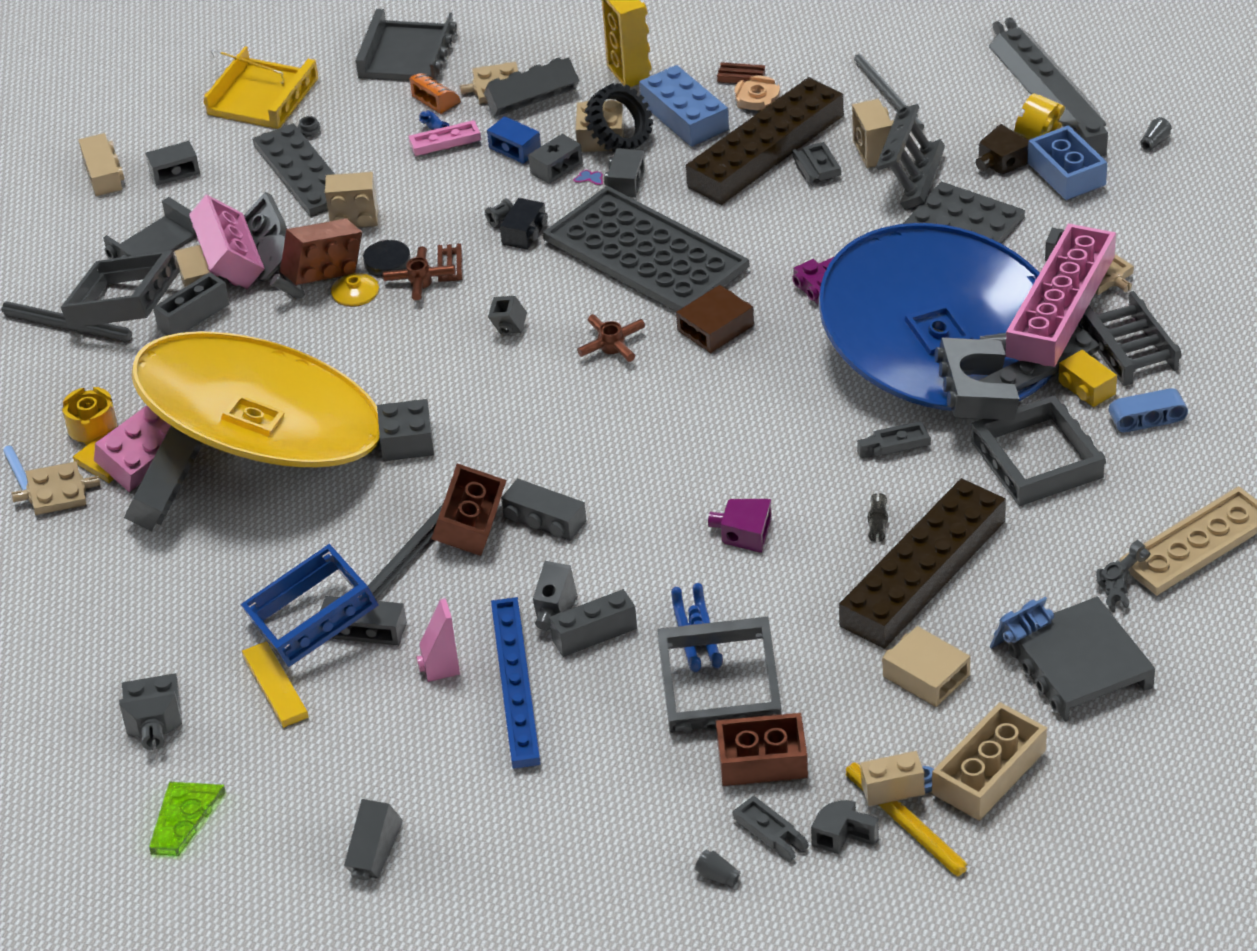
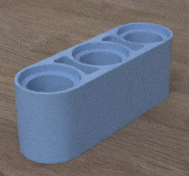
(1148, 410)

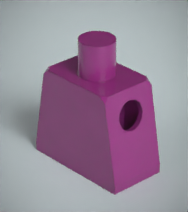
(744, 523)

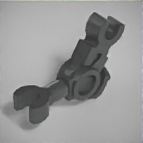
(1116, 575)

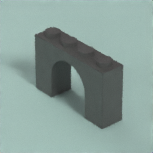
(966, 395)

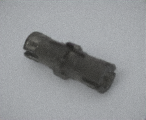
(877, 517)

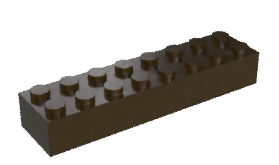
(764, 140)
(922, 563)

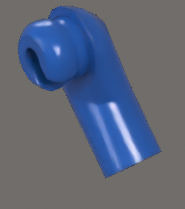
(432, 120)

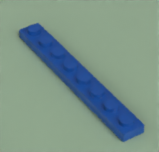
(515, 683)

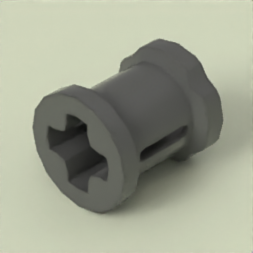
(498, 213)

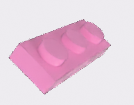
(444, 138)

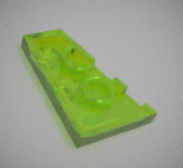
(181, 813)

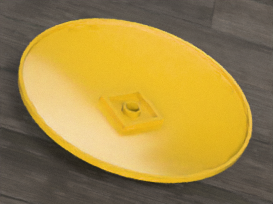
(256, 399)

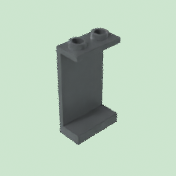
(163, 235)

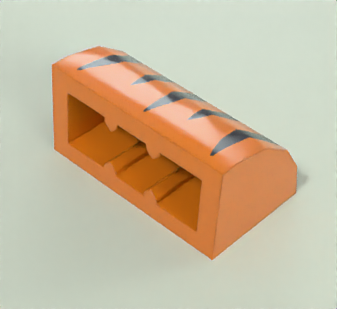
(433, 93)

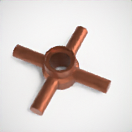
(419, 273)
(611, 337)

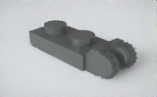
(770, 827)

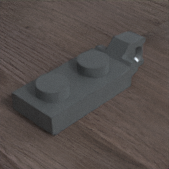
(894, 440)

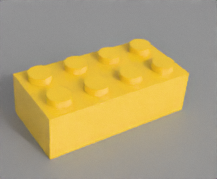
(626, 40)

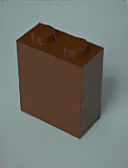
(715, 318)

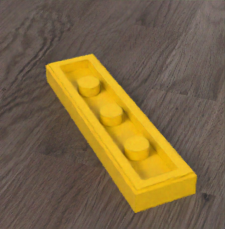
(275, 684)

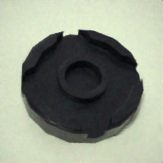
(386, 256)

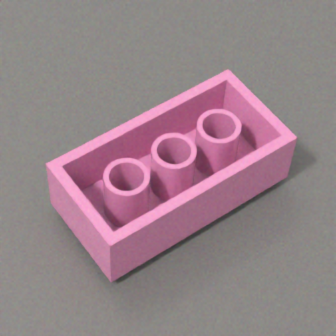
(226, 242)
(131, 447)

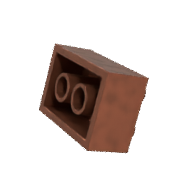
(320, 251)
(469, 509)
(762, 749)

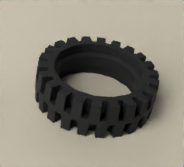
(632, 103)

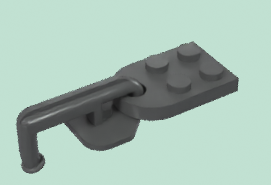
(269, 234)

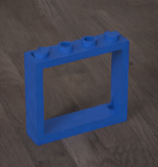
(324, 623)

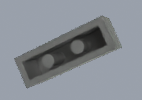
(191, 305)
(543, 509)
(593, 622)
(381, 625)

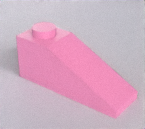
(438, 646)

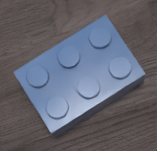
(1067, 162)

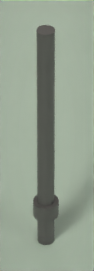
(883, 86)

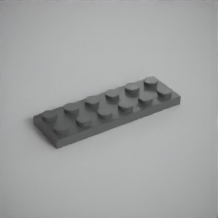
(296, 165)

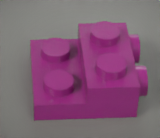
(809, 277)

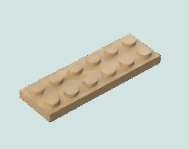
(1197, 541)

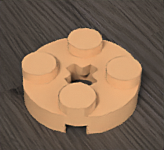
(747, 95)

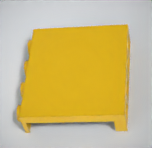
(256, 94)

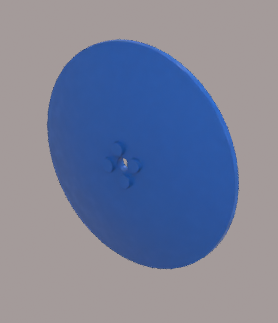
(914, 277)

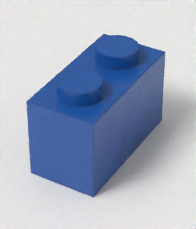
(513, 139)

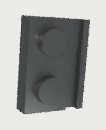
(817, 162)

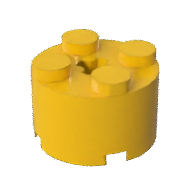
(1039, 117)
(89, 414)

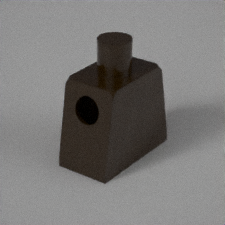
(1002, 151)

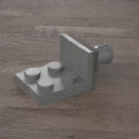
(151, 708)

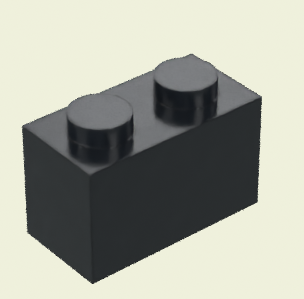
(523, 223)

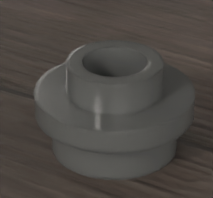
(309, 126)

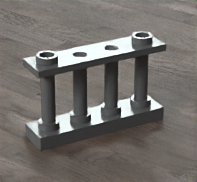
(926, 158)
(1115, 353)

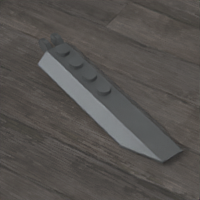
(1040, 73)

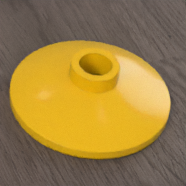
(354, 289)

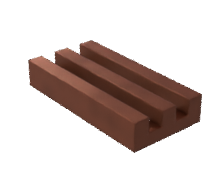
(736, 72)
(449, 251)

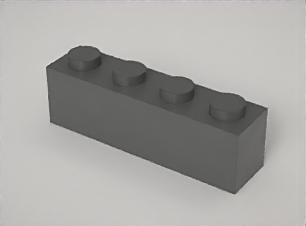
(531, 86)

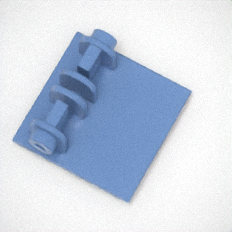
(1023, 622)

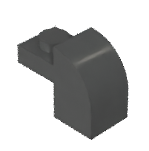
(839, 821)

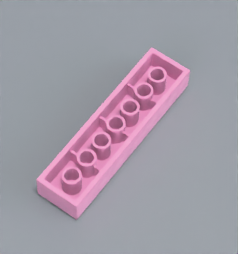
(1060, 295)

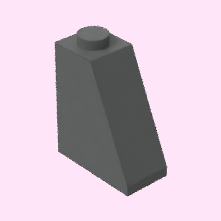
(372, 839)

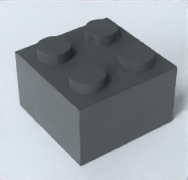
(405, 430)

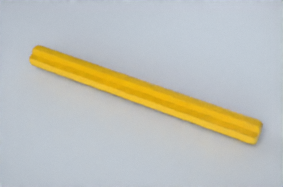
(916, 828)

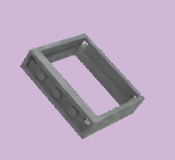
(155, 270)
(1048, 483)
(714, 634)

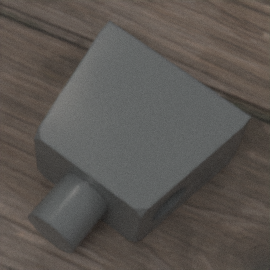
(553, 592)

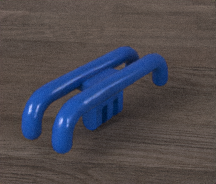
(697, 615)

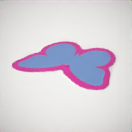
(594, 177)

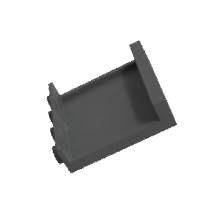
(404, 48)
(1082, 657)

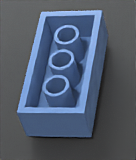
(684, 105)

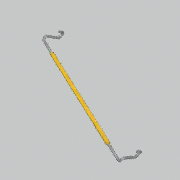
(226, 54)

